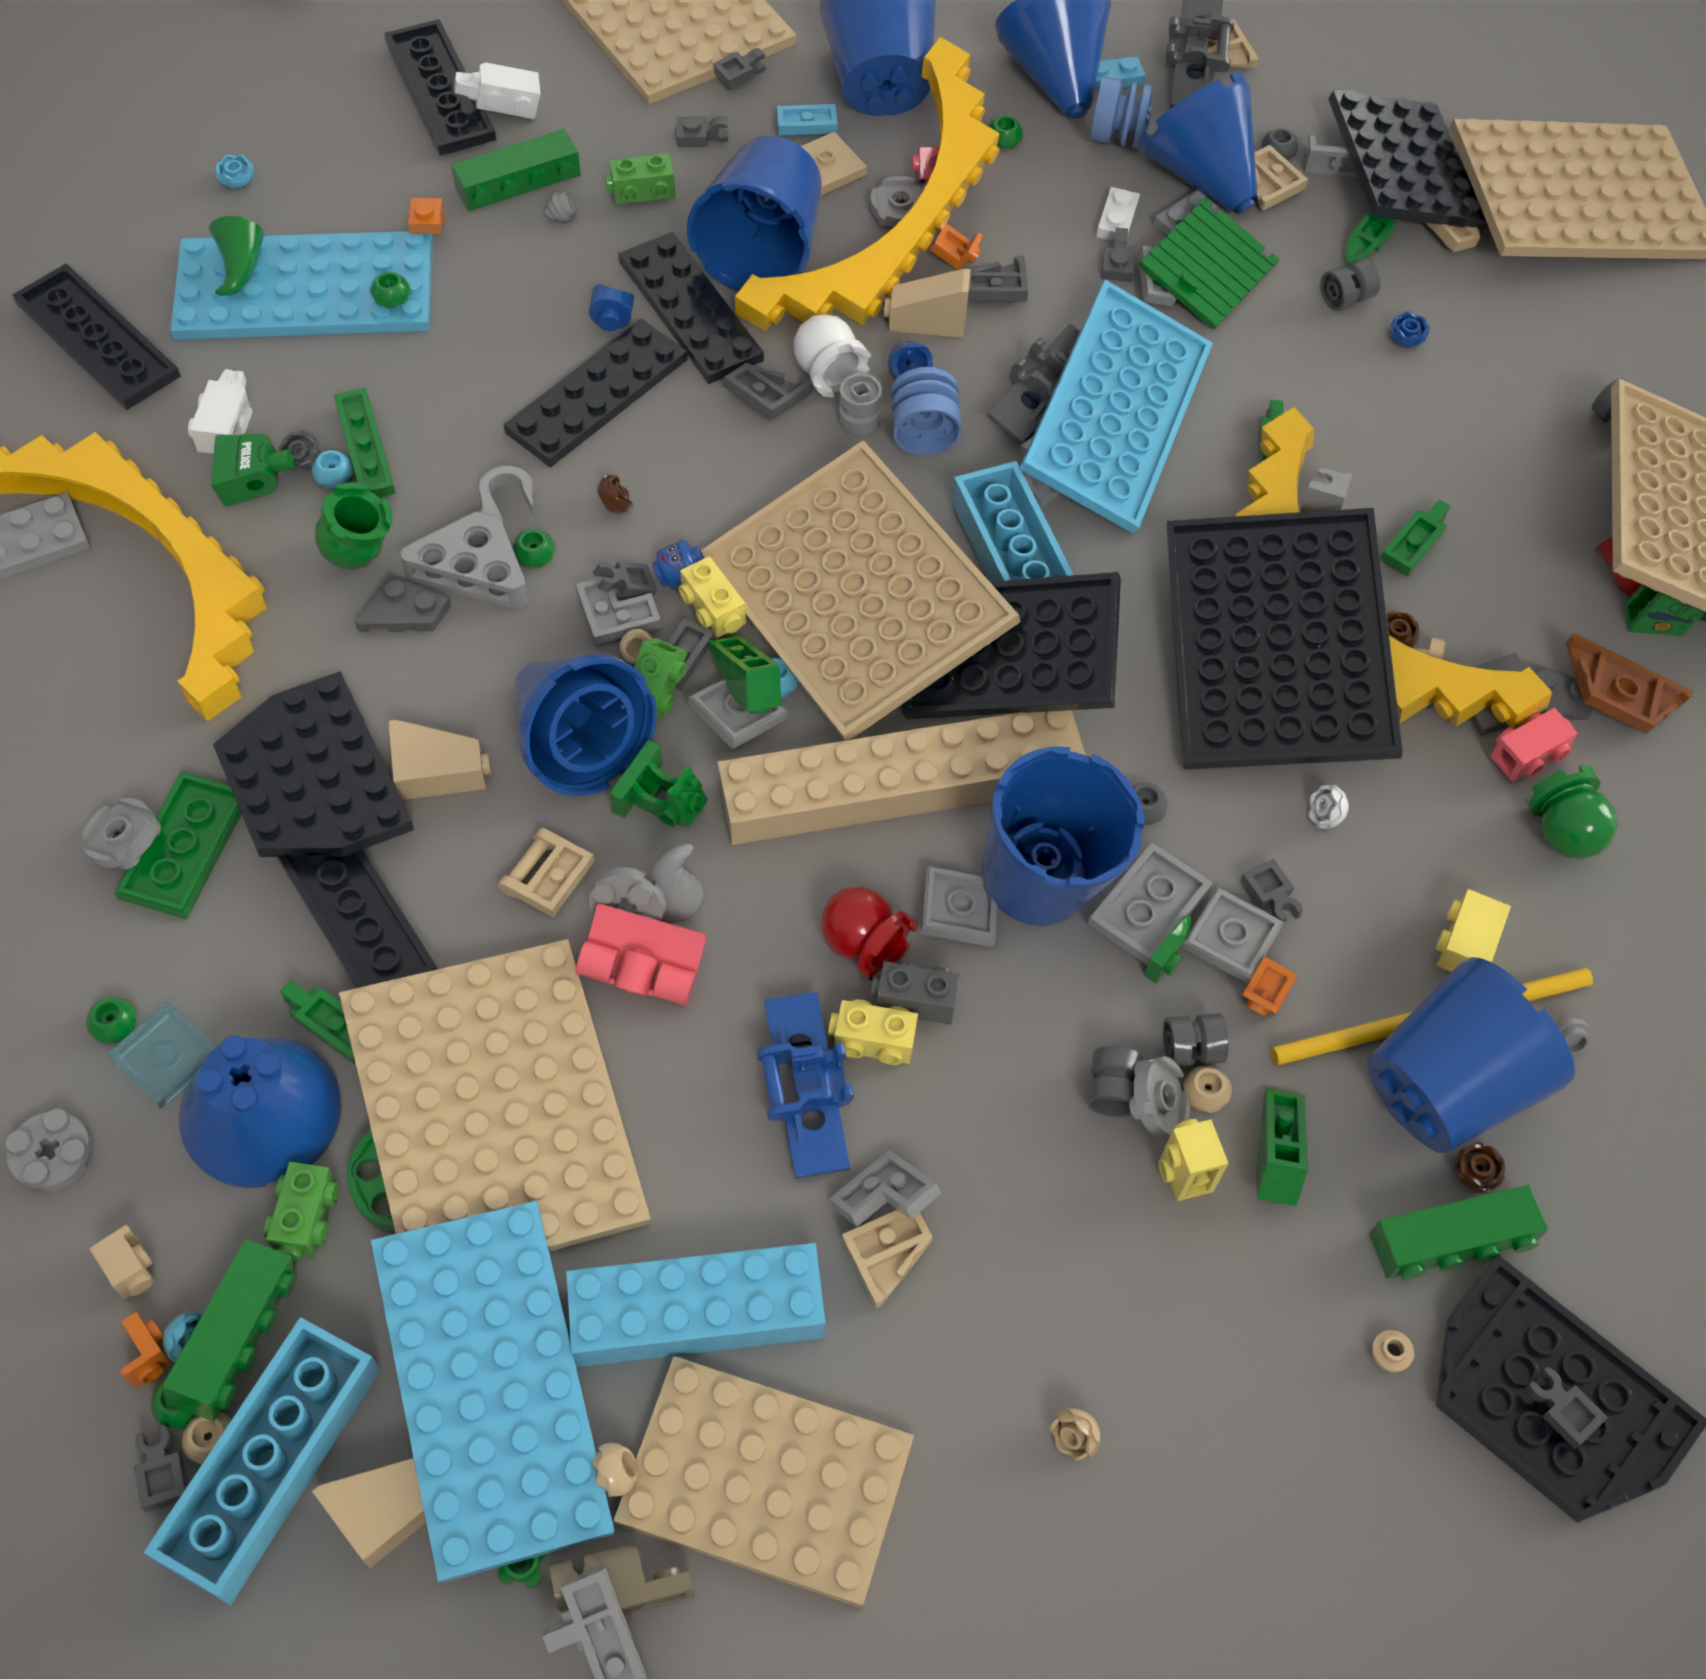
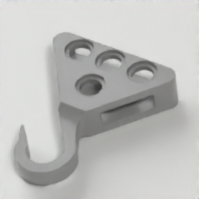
(475, 549)

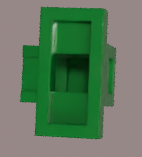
(645, 780)

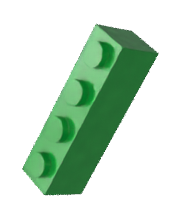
(516, 169)
(1458, 1232)
(229, 1330)

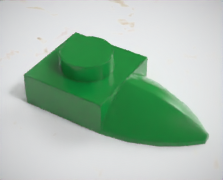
(1368, 236)
(1166, 956)

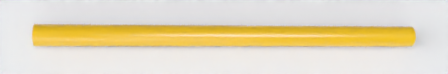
(1385, 1027)

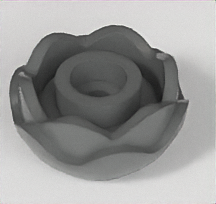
(1282, 141)
(301, 441)
(1156, 799)

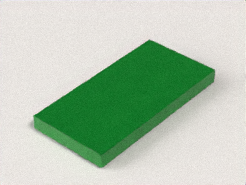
(193, 833)

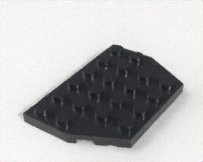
(311, 774)
(1502, 1342)

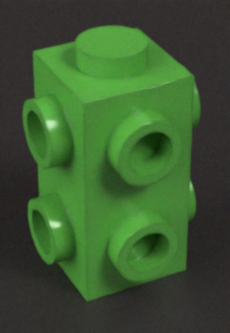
(641, 179)
(663, 669)
(301, 1210)

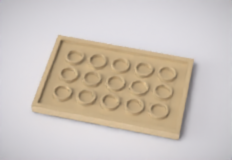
(766, 1481)

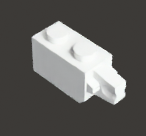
(501, 89)
(220, 411)

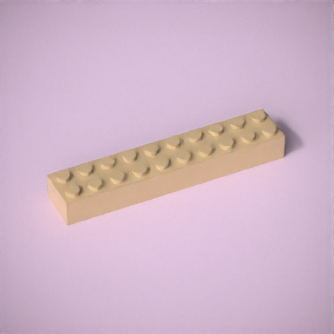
(882, 774)

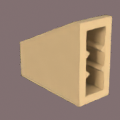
(930, 305)
(435, 761)
(375, 1508)

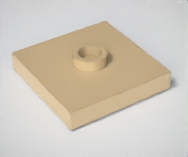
(835, 161)

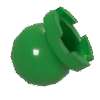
(352, 526)
(1575, 816)

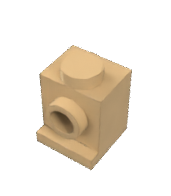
(124, 1262)

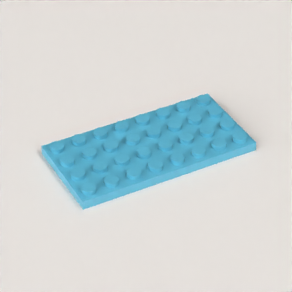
(304, 287)
(1117, 407)
(490, 1391)

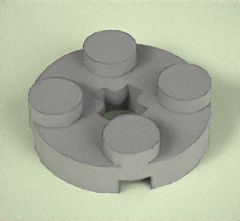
(884, 199)
(137, 828)
(630, 884)
(1159, 1096)
(36, 1133)

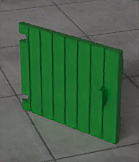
(1208, 263)

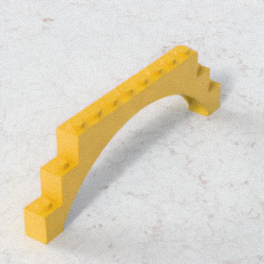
(864, 279)
(219, 587)
(1419, 678)

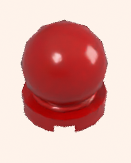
(863, 928)

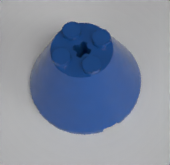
(259, 1109)

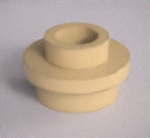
(1385, 1359)

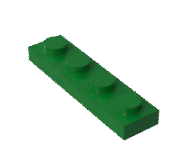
(364, 441)

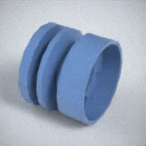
(1120, 112)
(926, 411)

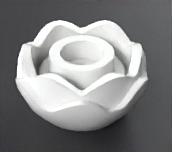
(1328, 806)

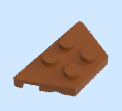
(1623, 686)

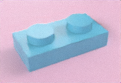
(1127, 69)
(806, 119)

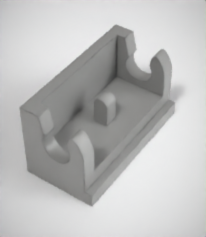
(1327, 159)
(1326, 496)

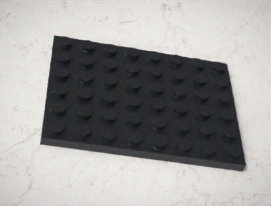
(1282, 640)

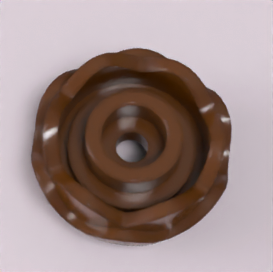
(613, 494)
(1405, 625)
(1490, 1162)

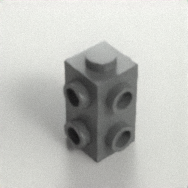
(917, 989)

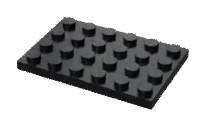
(1406, 160)
(1050, 661)

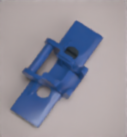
(819, 1083)

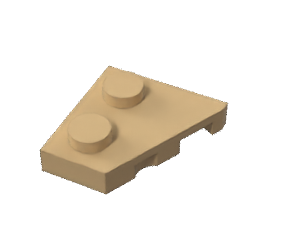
(886, 1251)

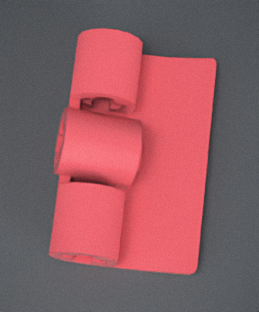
(641, 955)

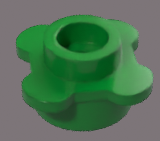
(528, 1574)

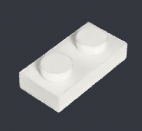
(1117, 212)

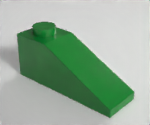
(748, 673)
(1282, 1148)

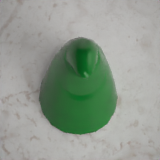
(240, 247)

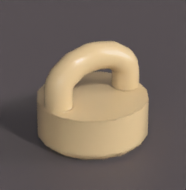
(631, 644)
(1436, 649)

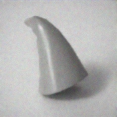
(681, 888)

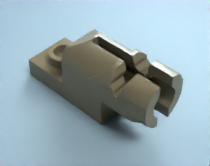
(627, 1580)

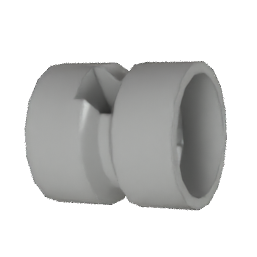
(860, 404)

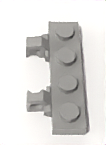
(597, 1628)

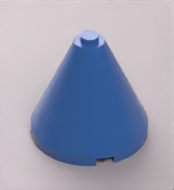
(1057, 47)
(1210, 143)
(582, 721)

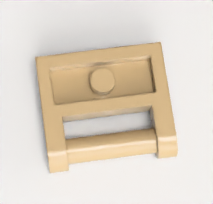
(554, 878)

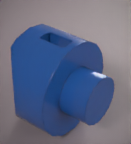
(610, 307)
(908, 356)

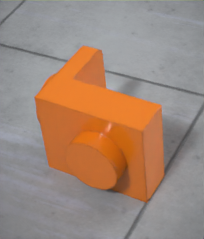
(426, 215)
(955, 247)
(1269, 987)
(153, 1360)

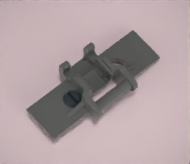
(1188, 50)
(1032, 386)

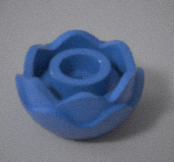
(1409, 329)

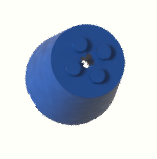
(880, 51)
(757, 213)
(1058, 834)
(1469, 1058)

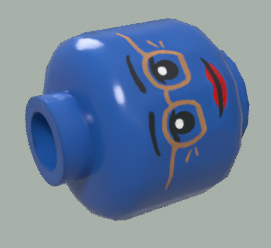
(672, 560)

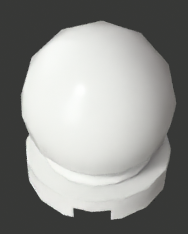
(829, 352)

